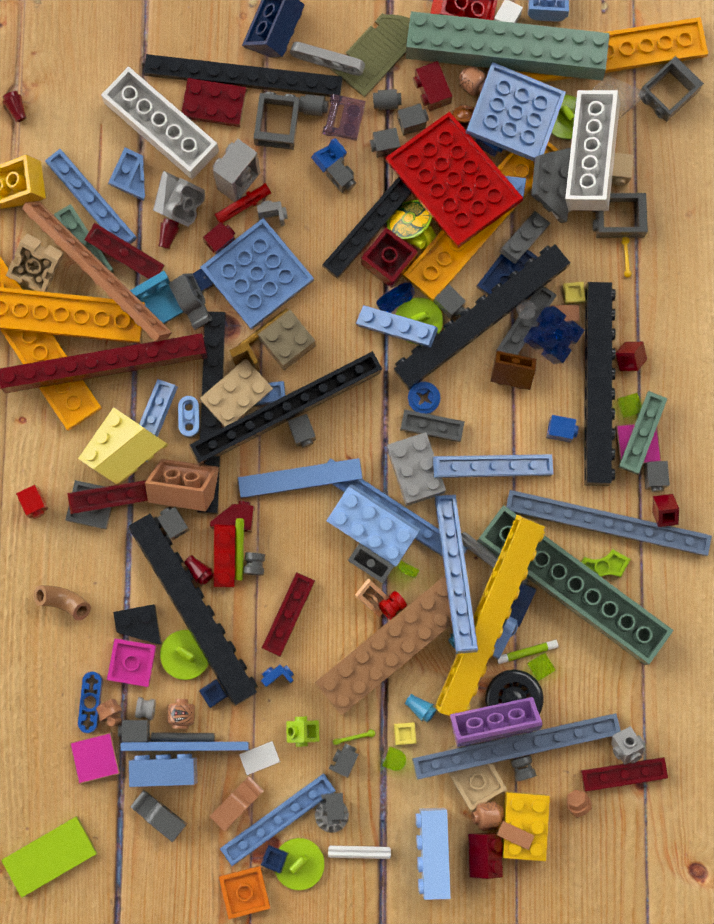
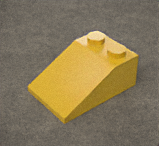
(21, 182)

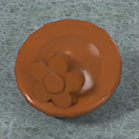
(463, 114)

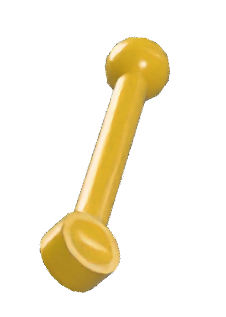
(625, 241)

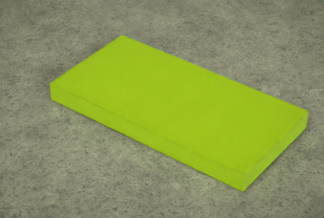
(49, 856)

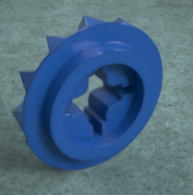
(433, 397)

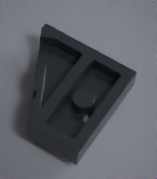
(139, 623)

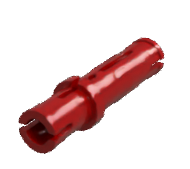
(243, 203)

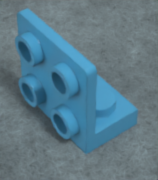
(158, 297)

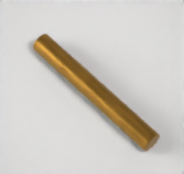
(254, 336)

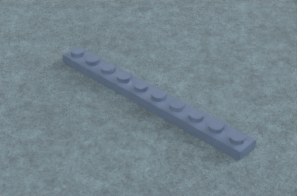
(608, 523)
(515, 746)

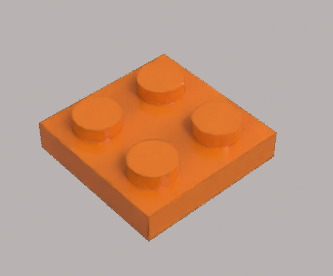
(244, 892)

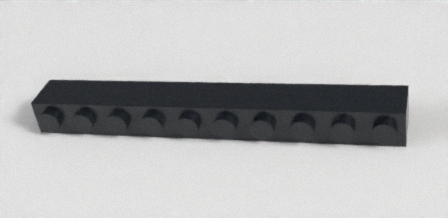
(482, 316)
(598, 384)
(285, 408)
(193, 610)

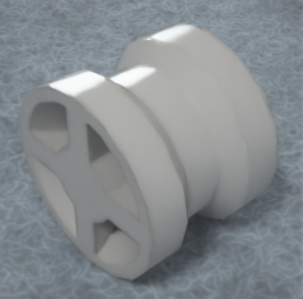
(145, 708)

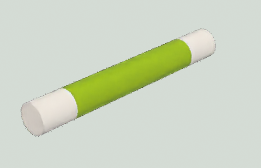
(527, 651)

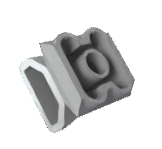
(178, 199)

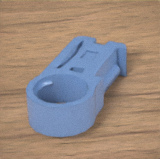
(508, 628)

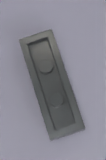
(524, 237)
(433, 425)

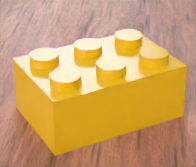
(531, 815)

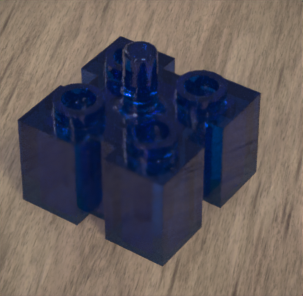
(554, 335)

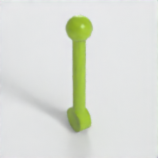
(371, 733)

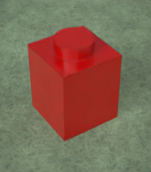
(32, 502)

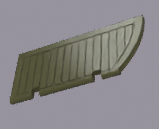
(378, 50)

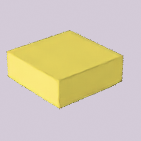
(574, 293)
(405, 733)

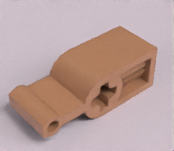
(236, 803)

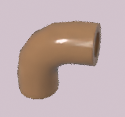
(63, 599)

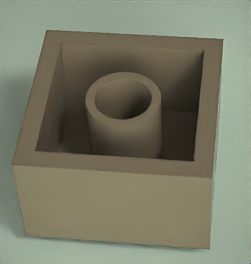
(287, 340)

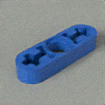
(93, 718)

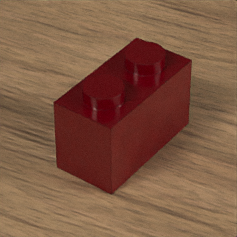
(432, 86)
(485, 855)

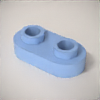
(188, 417)

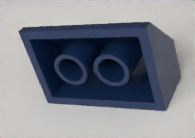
(273, 27)

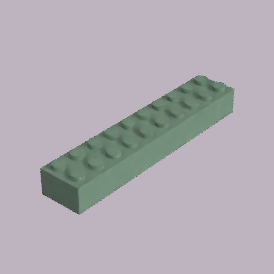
(508, 44)
(585, 593)

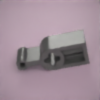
(190, 299)
(158, 816)

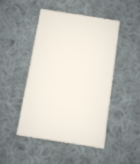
(259, 758)

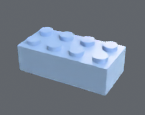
(373, 525)
(434, 853)

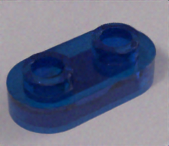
(396, 297)

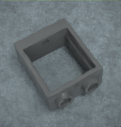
(684, 76)
(274, 139)
(619, 232)

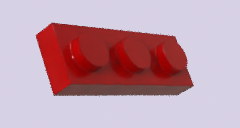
(224, 555)

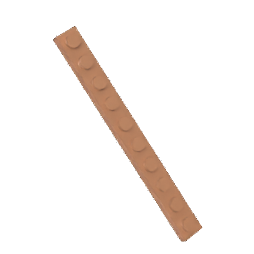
(97, 271)

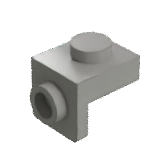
(270, 209)

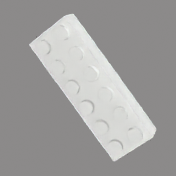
(160, 122)
(592, 150)

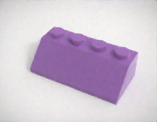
(495, 722)

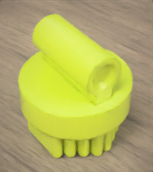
(423, 239)

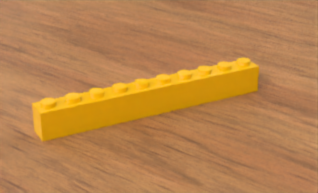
(491, 615)

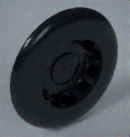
(514, 693)

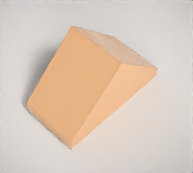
(370, 596)

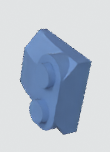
(548, 10)

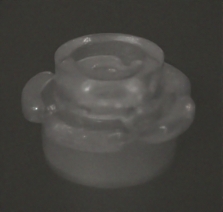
(526, 314)

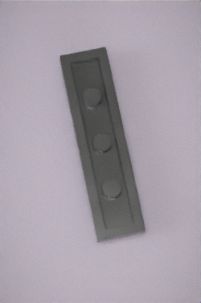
(513, 340)

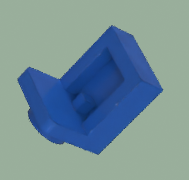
(329, 154)
(271, 674)

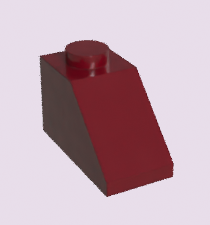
(241, 510)

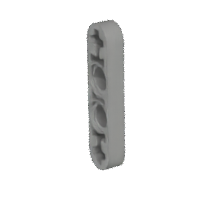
(327, 58)

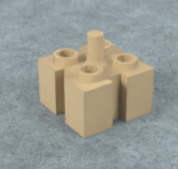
(34, 263)

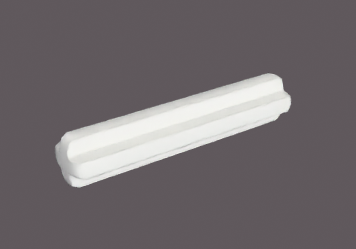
(359, 852)

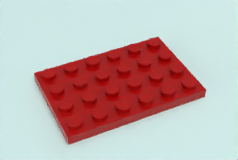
(454, 179)

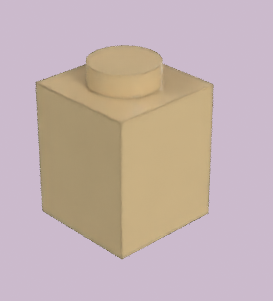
(622, 169)

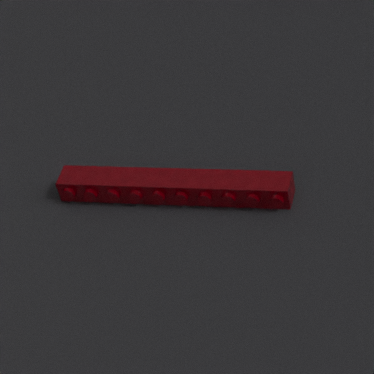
(102, 363)

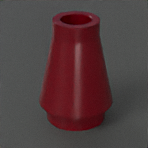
(15, 106)
(168, 232)
(200, 572)

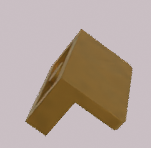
(243, 352)

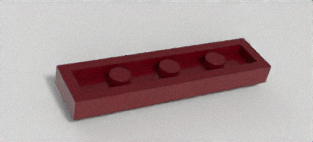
(123, 251)
(107, 497)
(288, 614)
(623, 774)

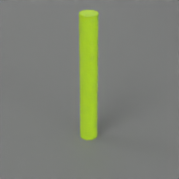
(239, 549)

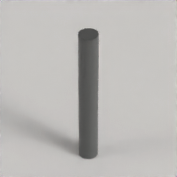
(156, 736)

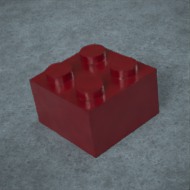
(389, 257)

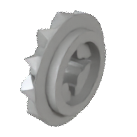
(322, 820)

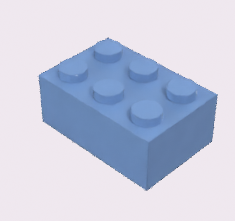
(163, 770)

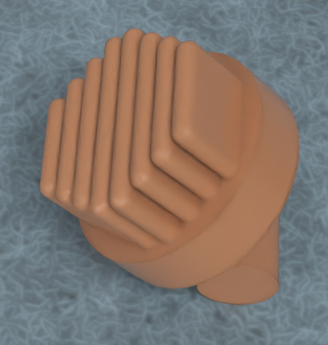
(109, 712)
(578, 803)

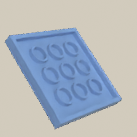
(515, 112)
(257, 273)

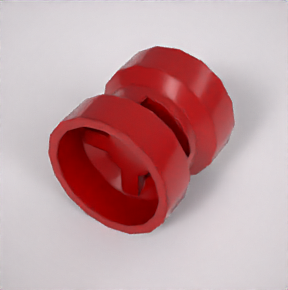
(392, 605)

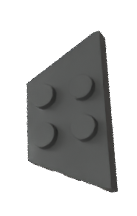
(551, 182)

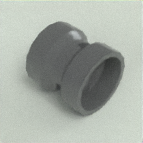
(254, 564)
(526, 772)

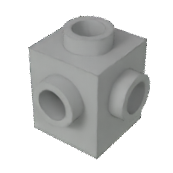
(627, 746)

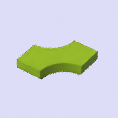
(611, 564)

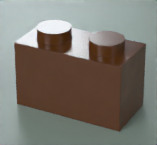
(513, 370)

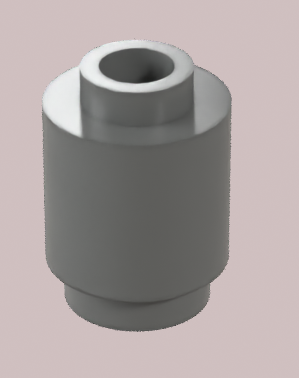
(387, 99)
(313, 105)

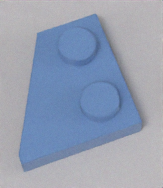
(129, 174)

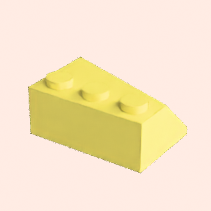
(120, 447)

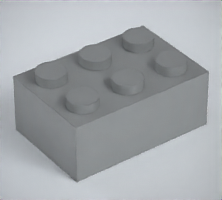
(236, 170)
(414, 469)

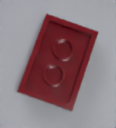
(214, 102)

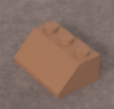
(182, 484)

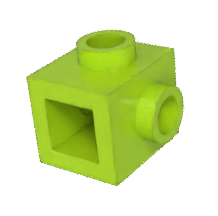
(302, 731)

